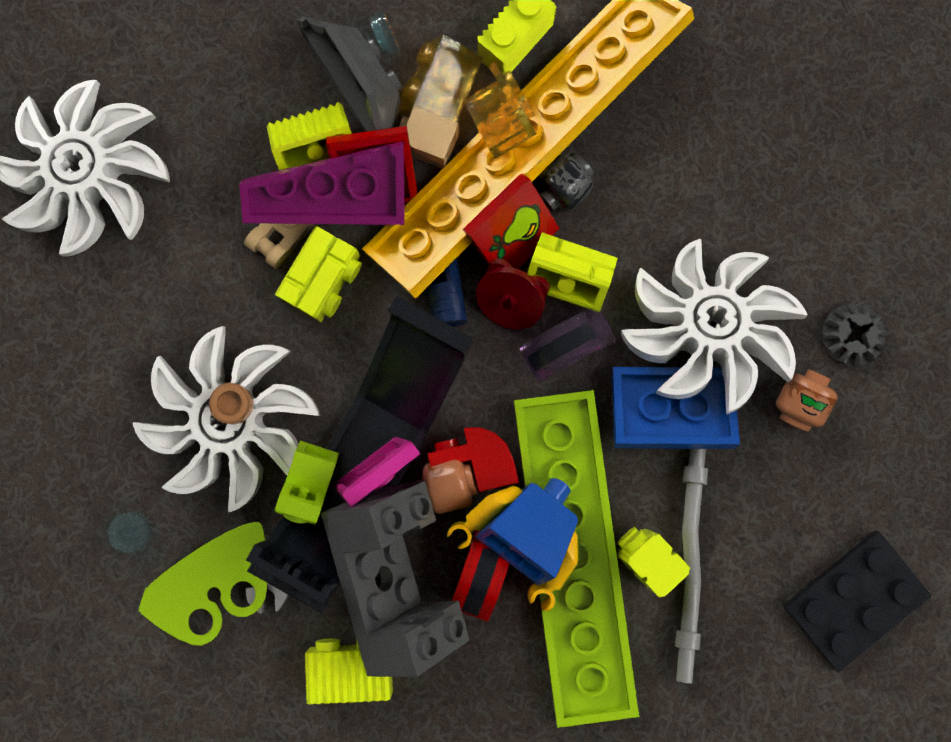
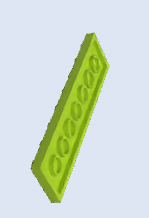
(588, 622)

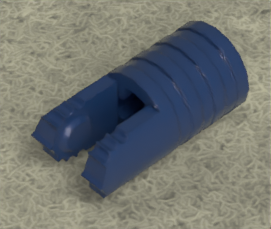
(447, 298)

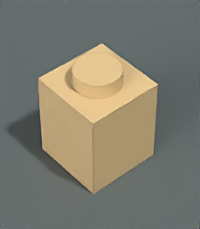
(431, 136)

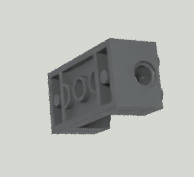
(390, 622)

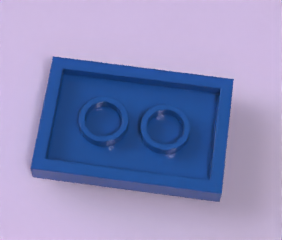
(659, 422)

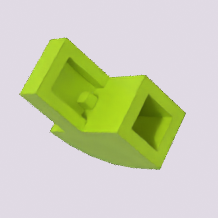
(306, 483)

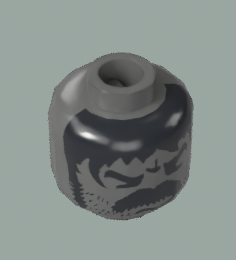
(565, 182)

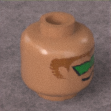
(806, 400)
(450, 485)

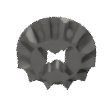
(837, 329)

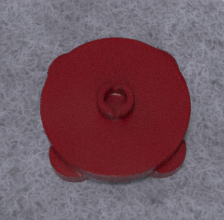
(511, 296)

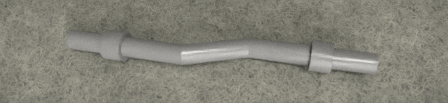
(687, 638)

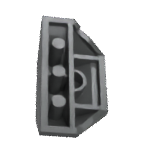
(355, 72)

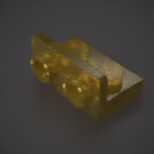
(441, 78)
(500, 115)

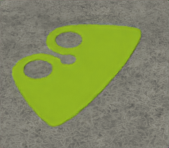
(186, 585)

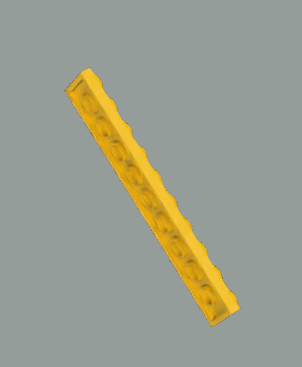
(564, 101)

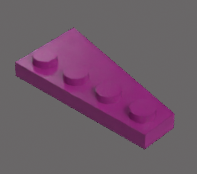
(339, 190)

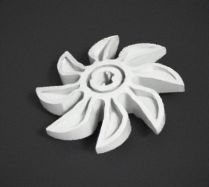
(101, 159)
(729, 338)
(214, 440)

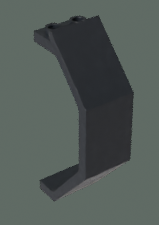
(397, 399)

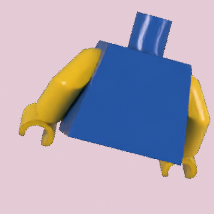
(530, 533)

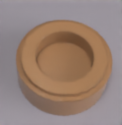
(231, 403)

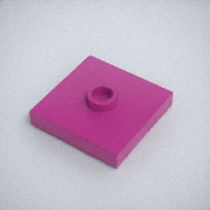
(375, 470)

